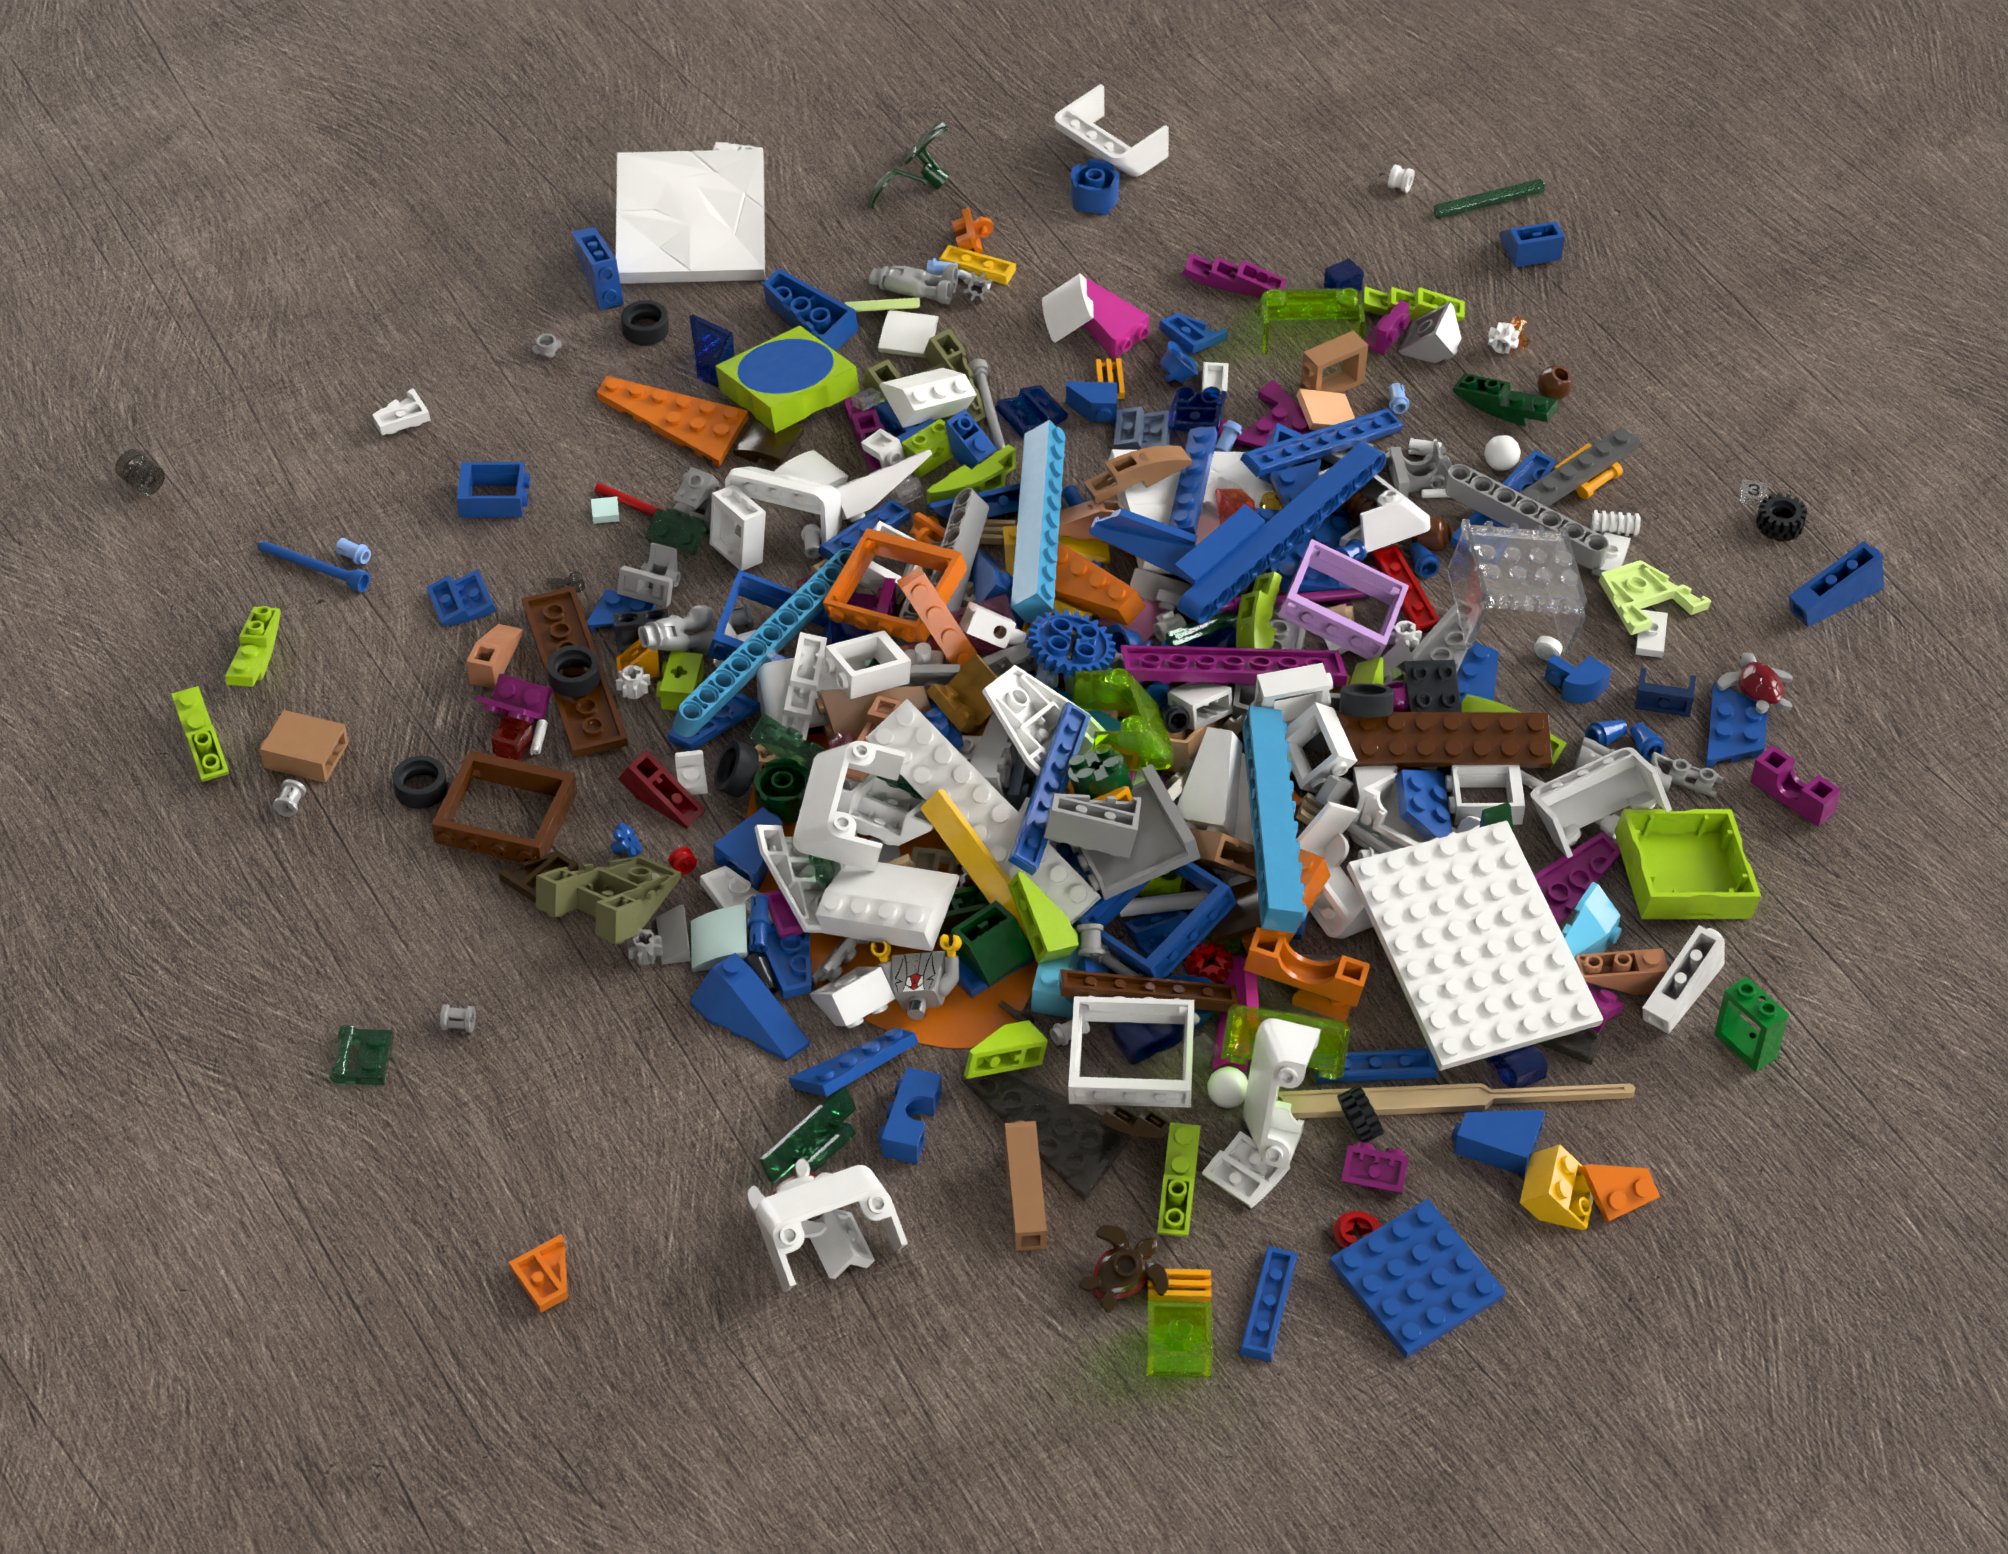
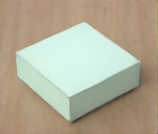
(605, 510)

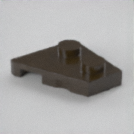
(524, 879)

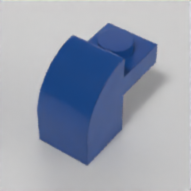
(1579, 683)

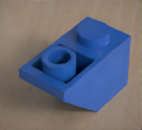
(967, 440)

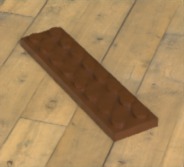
(591, 719)
(1449, 739)

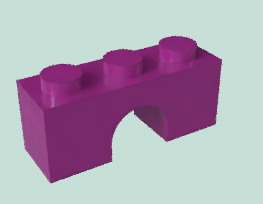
(1776, 776)

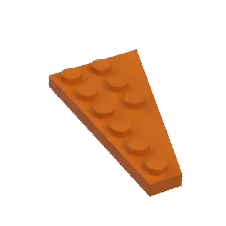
(683, 419)

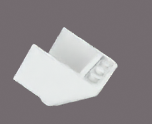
(1078, 124)
(792, 493)
(1394, 518)
(1596, 792)
(822, 828)
(1338, 904)
(781, 1213)

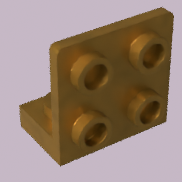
(963, 696)

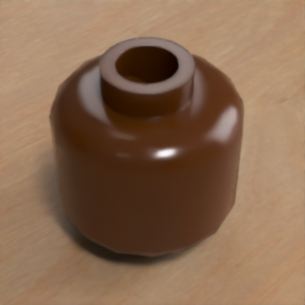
(1437, 536)

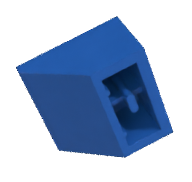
(1533, 243)

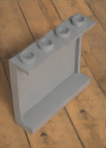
(1159, 845)

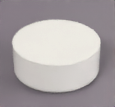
(1547, 647)

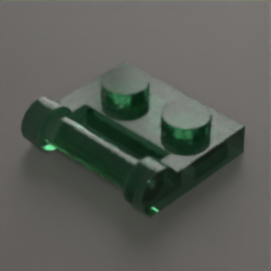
(371, 1059)

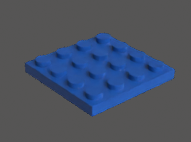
(1327, 533)
(1416, 1278)

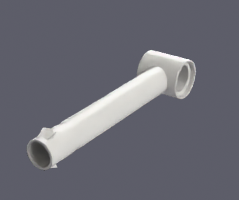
(1172, 902)

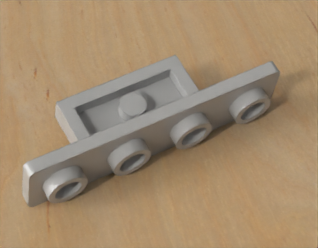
(1159, 589)

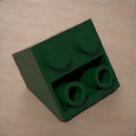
(992, 943)

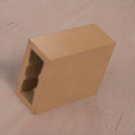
(304, 746)

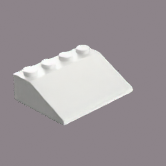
(887, 905)

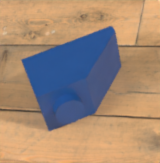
(1093, 400)

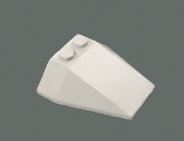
(1031, 714)
(883, 810)
(793, 874)

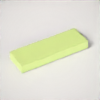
(879, 305)

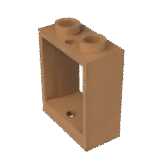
(1346, 348)

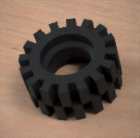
(1778, 526)
(1360, 1114)

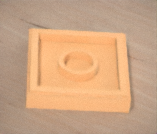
(1324, 408)

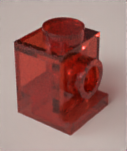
(511, 744)

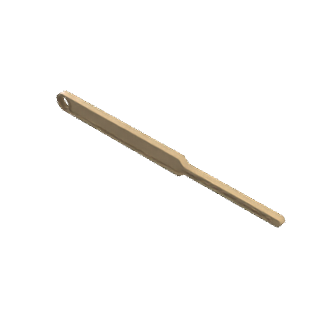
(1444, 1098)

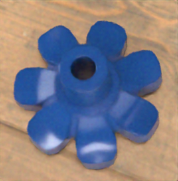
(625, 840)

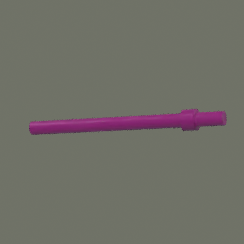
(1319, 596)

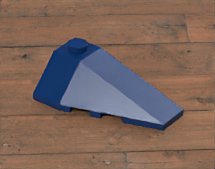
(992, 580)
(742, 1003)

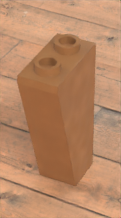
(851, 714)
(1025, 1186)

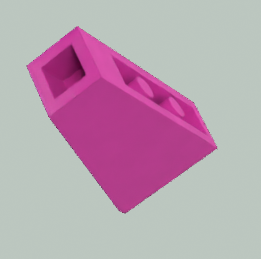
(1115, 321)

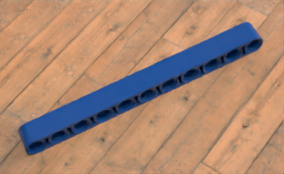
(1281, 533)

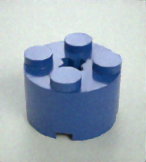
(1094, 187)

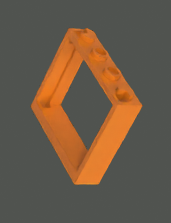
(903, 550)

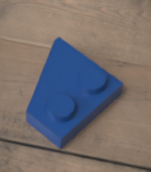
(614, 603)

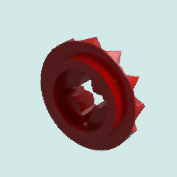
(1223, 962)
(1345, 1224)

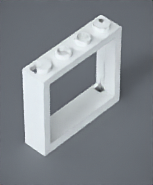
(1127, 1090)

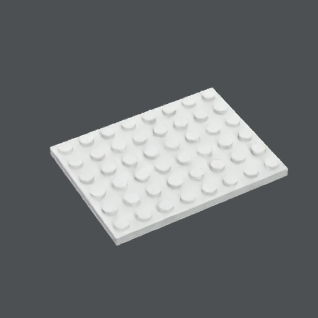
(1474, 945)

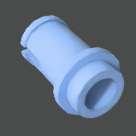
(937, 267)
(1398, 401)
(1228, 436)
(358, 553)

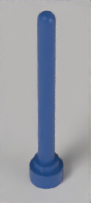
(356, 579)

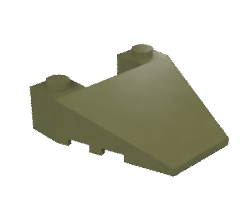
(942, 352)
(617, 895)

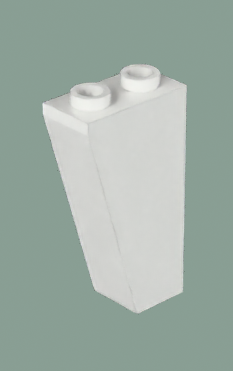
(1213, 784)
(1685, 979)

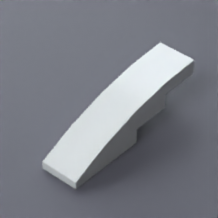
(803, 682)

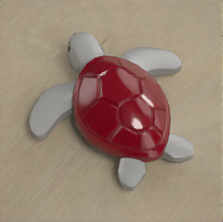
(1758, 683)

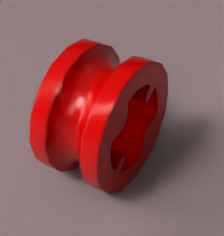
(682, 860)

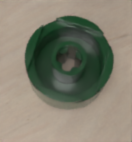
(1099, 772)
(781, 788)

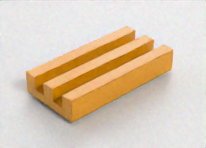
(1109, 366)
(1184, 1279)

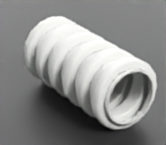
(1615, 523)

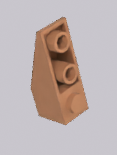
(1079, 518)
(492, 655)
(1626, 971)

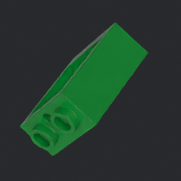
(1739, 1036)

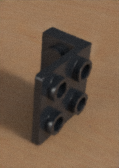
(1430, 685)

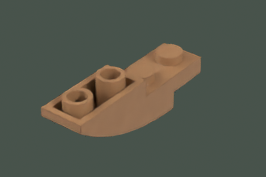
(1143, 465)

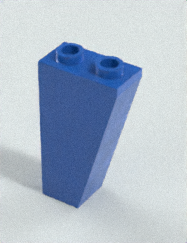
(598, 267)
(1839, 585)

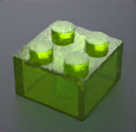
(1179, 1339)

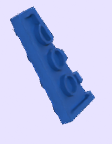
(844, 1068)

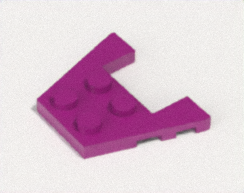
(1284, 412)

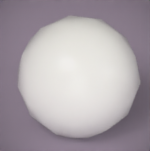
(1502, 453)
(1227, 1087)

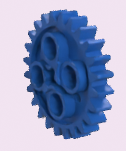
(1051, 638)

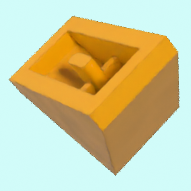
(641, 657)

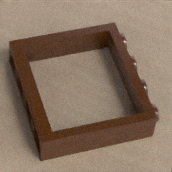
(513, 774)

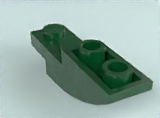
(1500, 401)

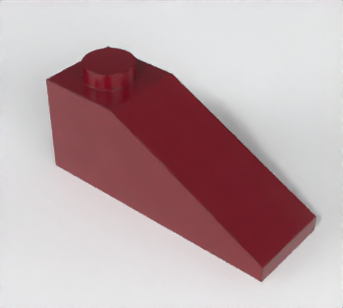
(660, 790)

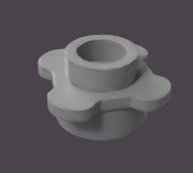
(546, 345)

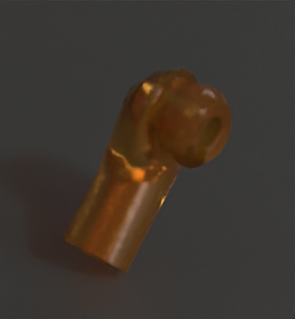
(1518, 323)

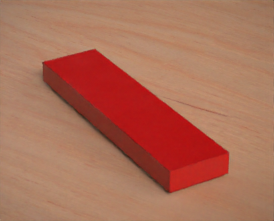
(1415, 604)

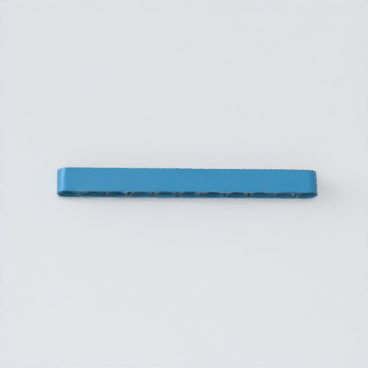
(758, 649)

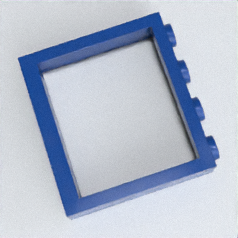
(765, 593)
(1182, 939)

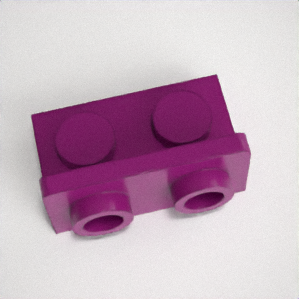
(1375, 1168)

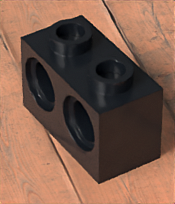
(628, 623)

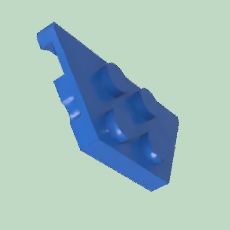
(1734, 728)
(1424, 802)

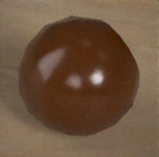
(1555, 382)

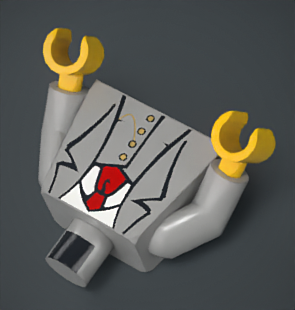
(921, 978)

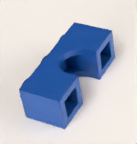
(915, 1094)

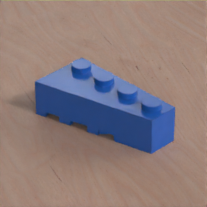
(810, 308)

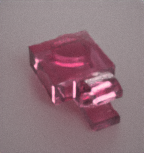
(840, 739)

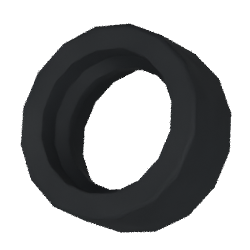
(645, 310)
(577, 685)
(1366, 700)
(417, 766)
(736, 769)

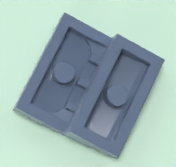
(1140, 430)

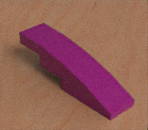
(1241, 279)
(863, 425)

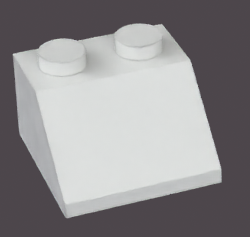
(854, 996)

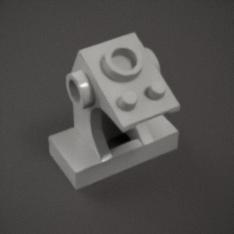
(1419, 475)
(696, 493)
(659, 573)

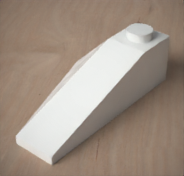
(867, 491)

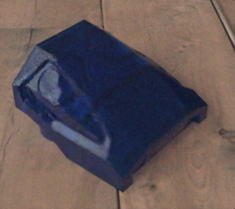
(1196, 408)

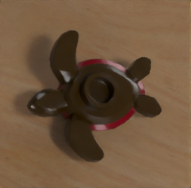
(1122, 1269)

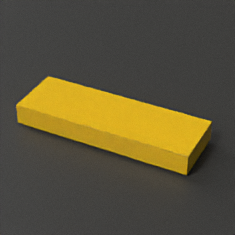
(969, 261)

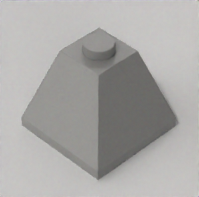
(1433, 336)

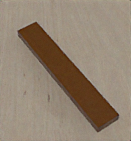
(1205, 995)

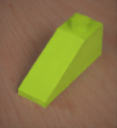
(1043, 921)
(1007, 1049)

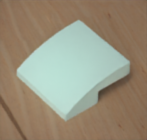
(719, 936)

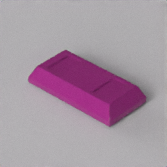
(782, 915)

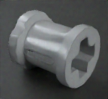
(741, 616)
(288, 797)
(1090, 940)
(448, 1014)

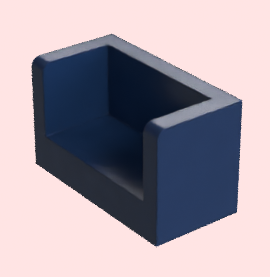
(1664, 698)

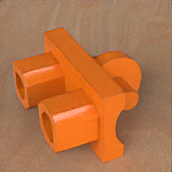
(970, 231)
(926, 529)

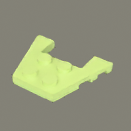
(1641, 586)

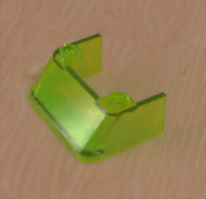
(1309, 304)
(1143, 734)
(1327, 1057)

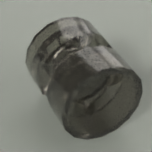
(140, 472)

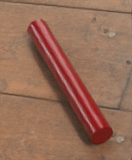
(626, 499)

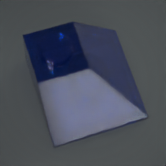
(709, 348)

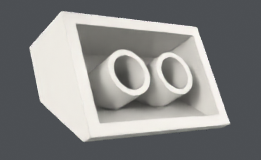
(928, 395)

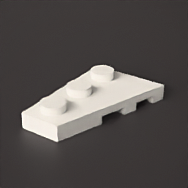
(729, 889)

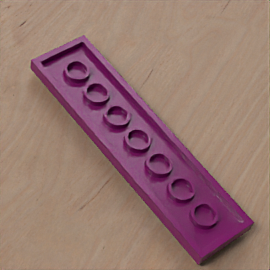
(1222, 664)

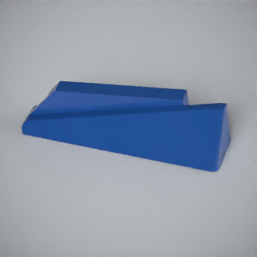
(1000, 501)
(1144, 538)

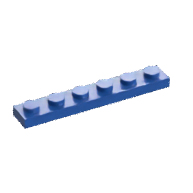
(1193, 479)

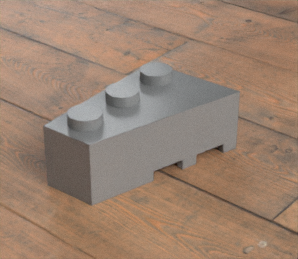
(1094, 824)

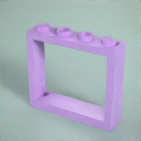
(1332, 625)

